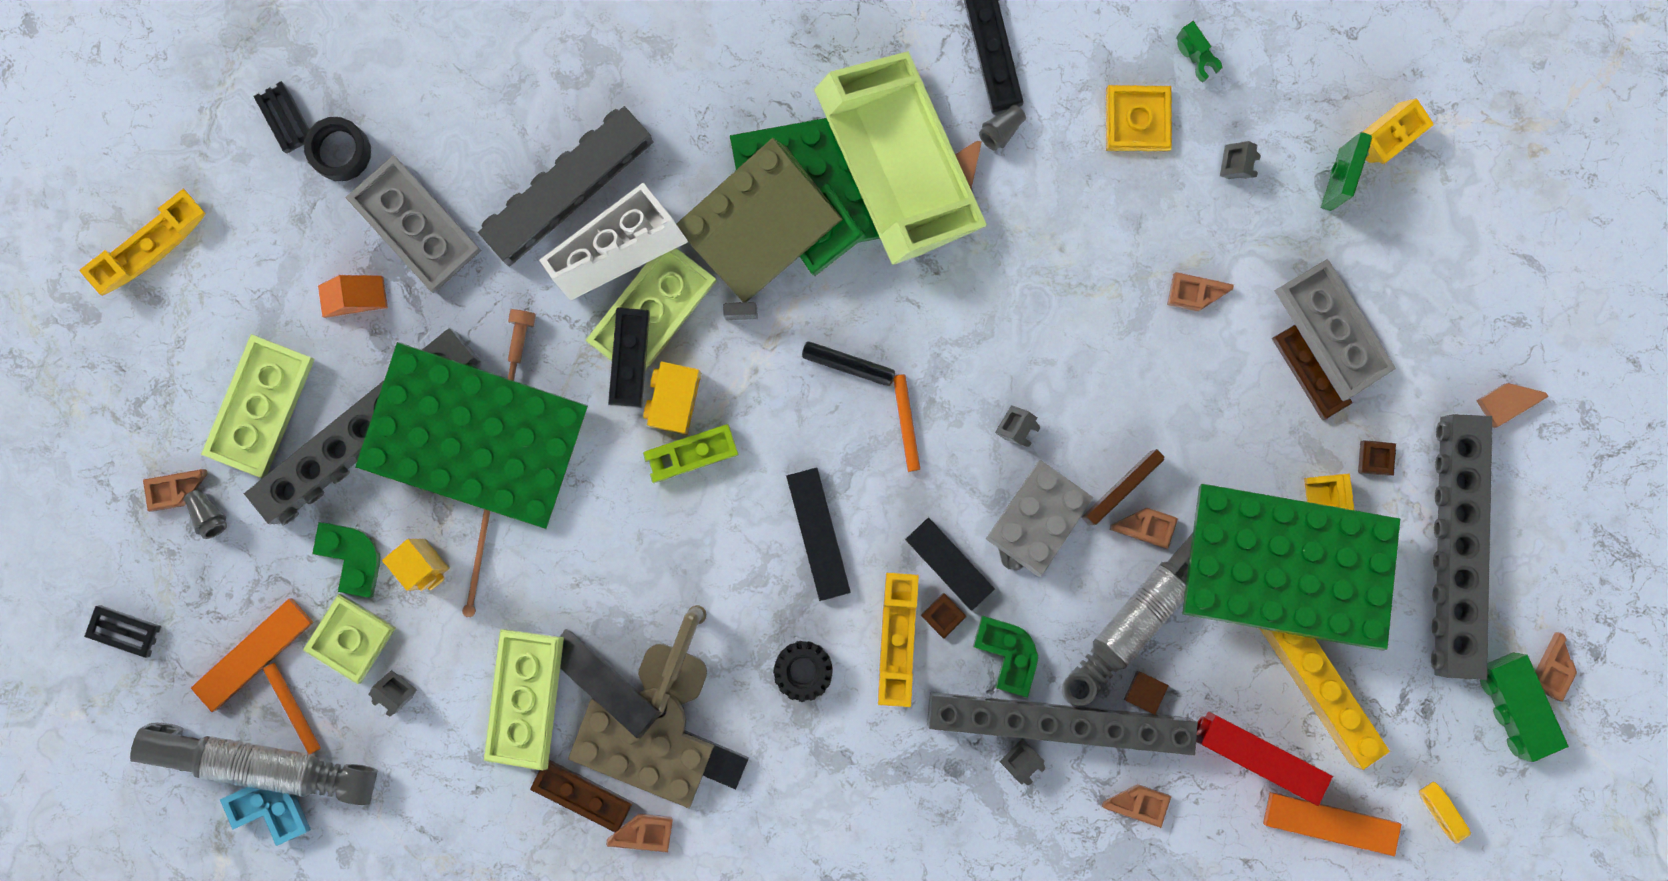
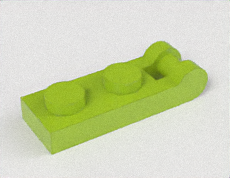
(691, 453)

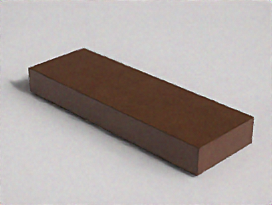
(1309, 373)
(1123, 487)
(582, 796)

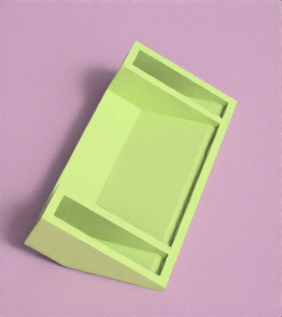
(899, 156)

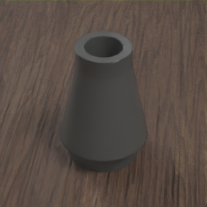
(1000, 129)
(205, 516)

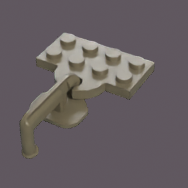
(665, 757)

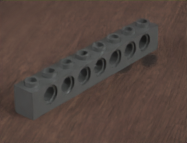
(268, 493)
(1473, 562)
(1062, 723)

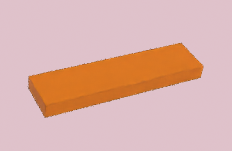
(251, 655)
(1332, 824)

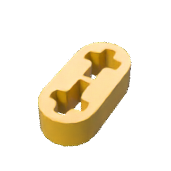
(1444, 812)

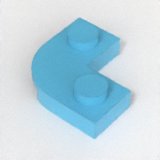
(280, 811)

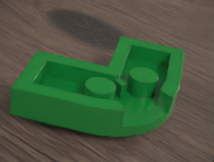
(359, 556)
(1018, 651)

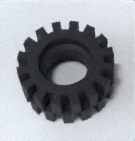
(796, 690)

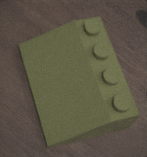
(759, 220)

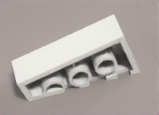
(613, 244)

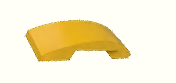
(146, 246)
(897, 640)

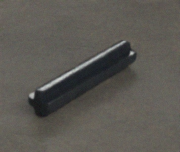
(848, 363)

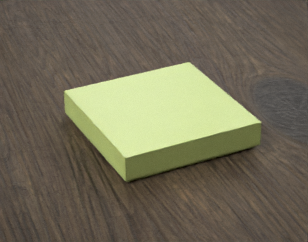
(349, 638)

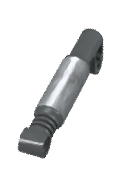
(1133, 625)
(252, 767)

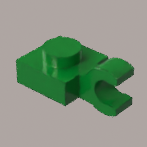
(1196, 47)

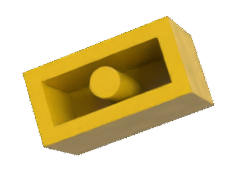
(672, 398)
(416, 565)

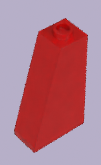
(1263, 758)

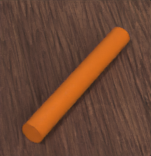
(906, 423)
(291, 708)

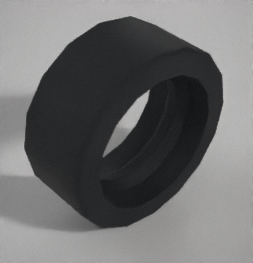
(323, 129)

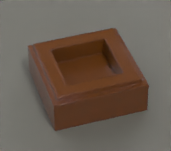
(1377, 458)
(943, 615)
(1146, 692)

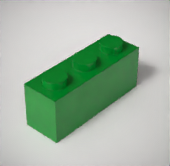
(1523, 708)

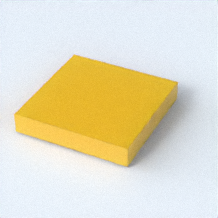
(1138, 118)

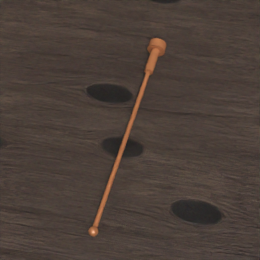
(521, 320)

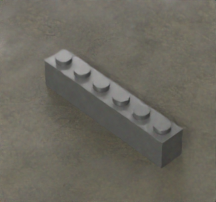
(565, 186)

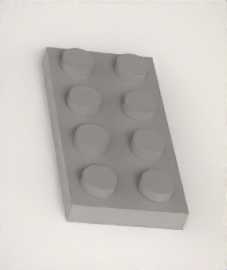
(413, 224)
(1335, 330)

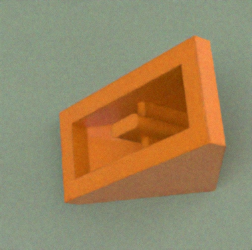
(352, 294)

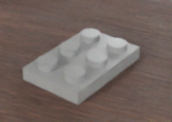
(1039, 518)

